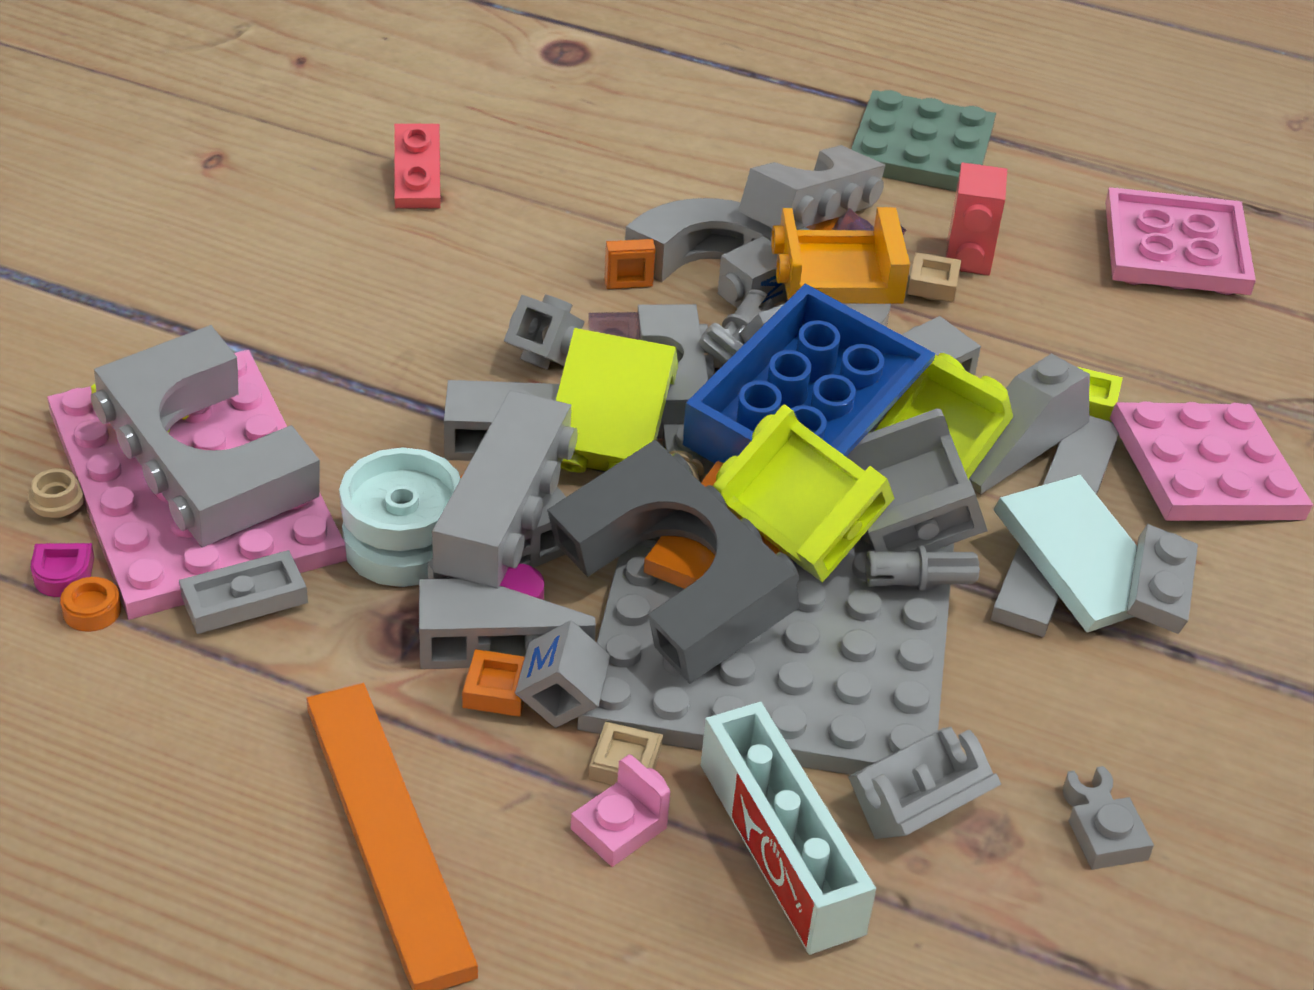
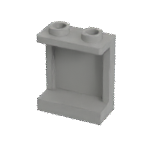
(929, 485)

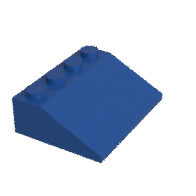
(820, 362)

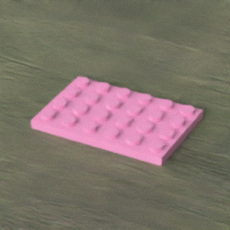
(136, 526)

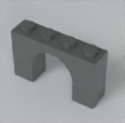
(658, 497)

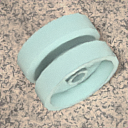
(390, 513)

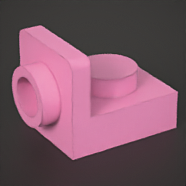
(625, 813)

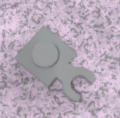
(1105, 828)

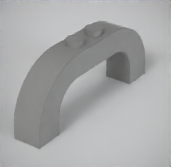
(706, 230)

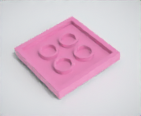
(1179, 241)
(1209, 462)

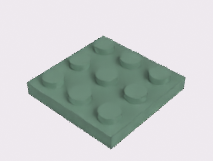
(923, 137)

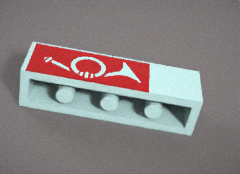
(787, 828)

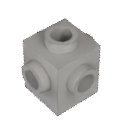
(542, 330)

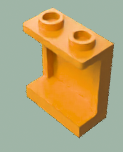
(844, 263)

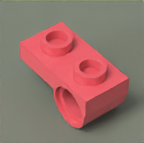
(417, 165)

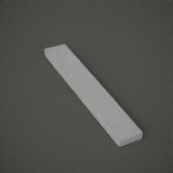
(1026, 595)

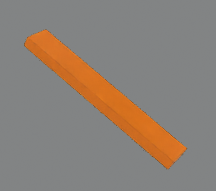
(391, 841)

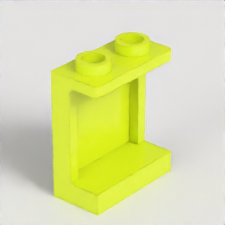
(614, 396)
(972, 407)
(802, 493)

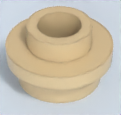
(55, 493)

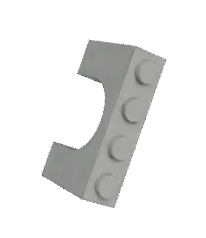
(205, 489)

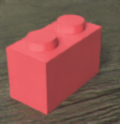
(976, 217)

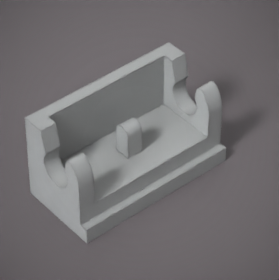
(922, 782)

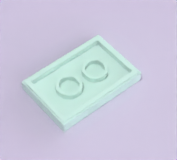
(1074, 547)

